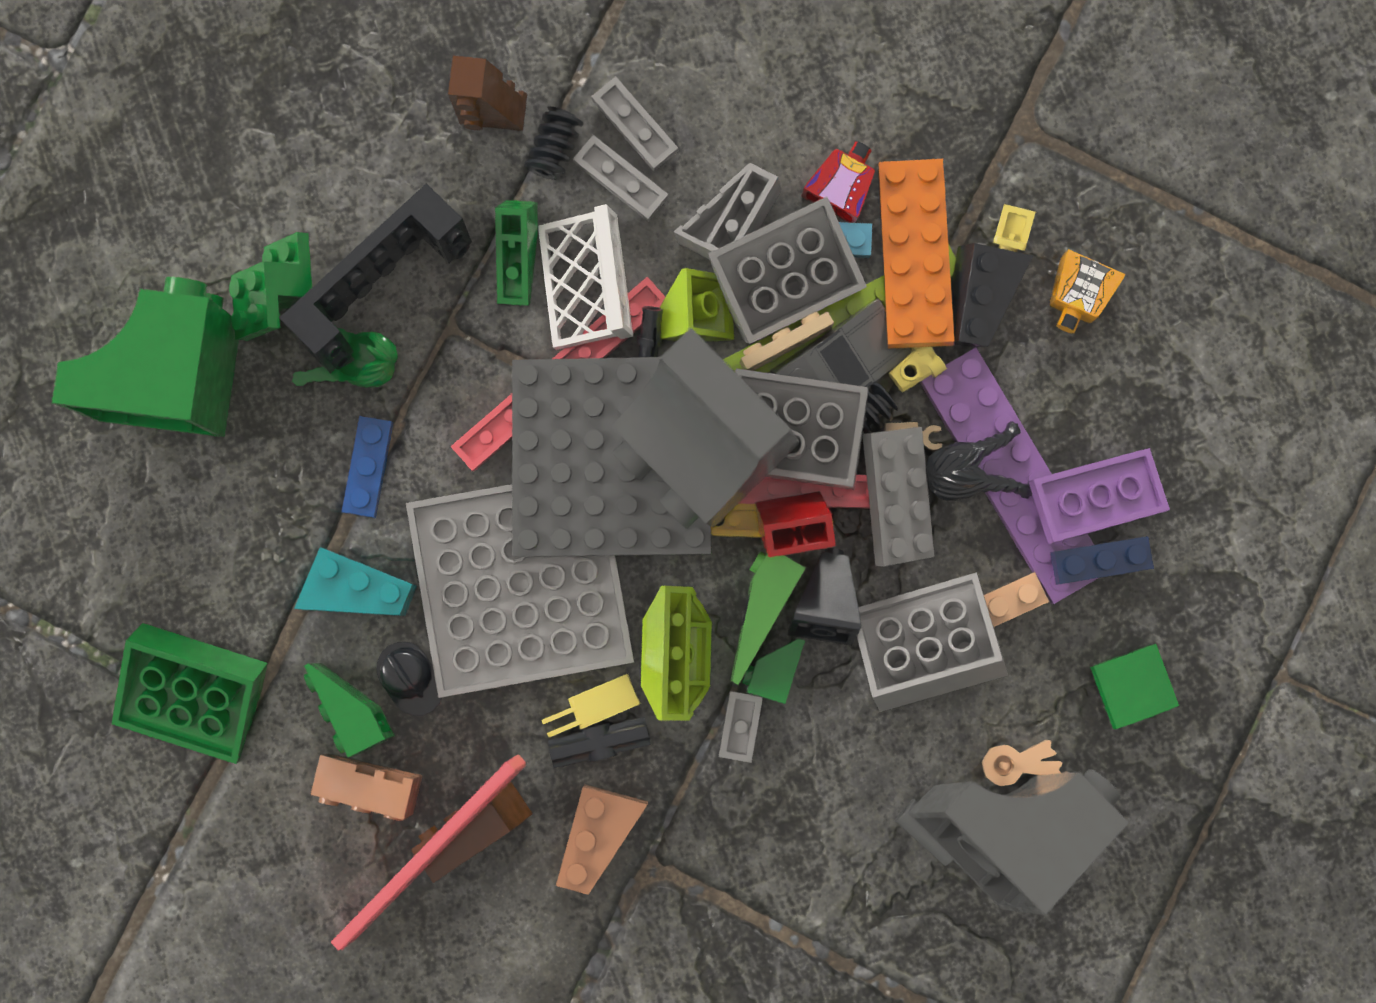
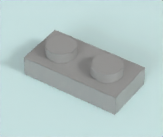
(740, 726)

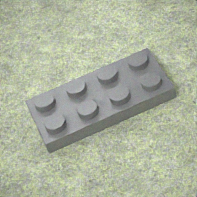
(898, 496)

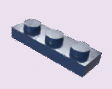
(1102, 560)

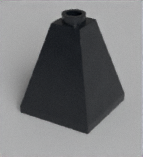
(828, 603)

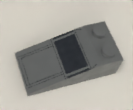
(849, 352)

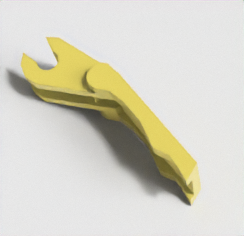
(598, 704)

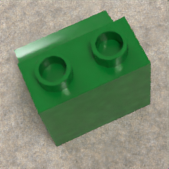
(163, 368)

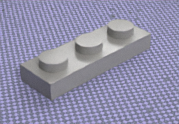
(634, 123)
(620, 178)

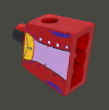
(843, 180)

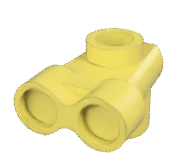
(924, 363)

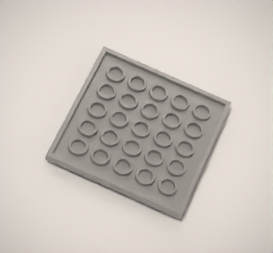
(503, 615)

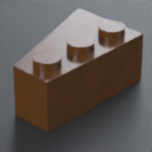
(483, 97)
(492, 823)

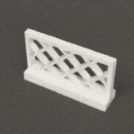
(611, 271)

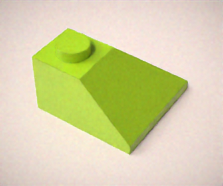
(697, 304)

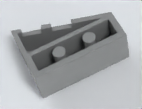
(732, 213)

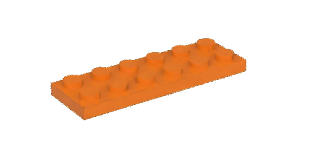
(915, 254)

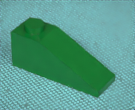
(515, 250)

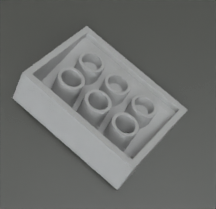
(786, 271)
(825, 421)
(929, 643)

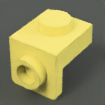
(1014, 228)

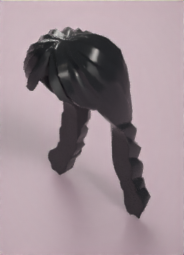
(955, 471)

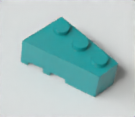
(353, 587)

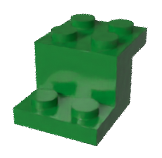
(270, 286)

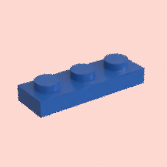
(367, 467)

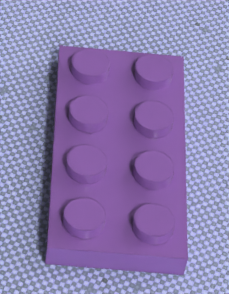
(1098, 496)

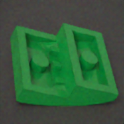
(1134, 686)

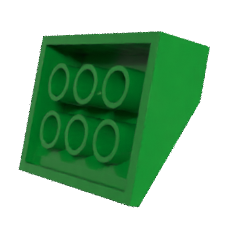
(187, 692)

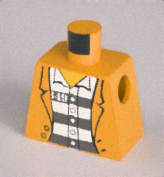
(1082, 289)

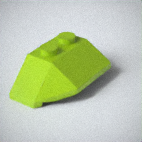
(676, 653)

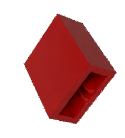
(795, 524)

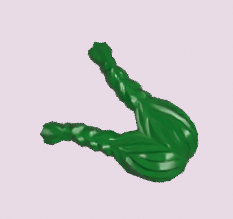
(372, 363)

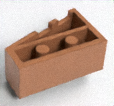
(596, 835)

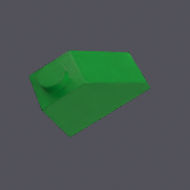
(774, 672)

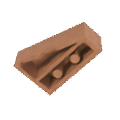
(366, 787)

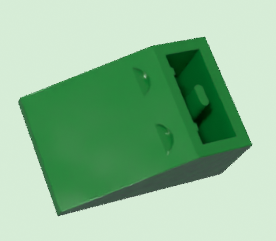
(354, 716)

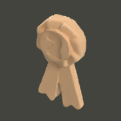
(1005, 765)

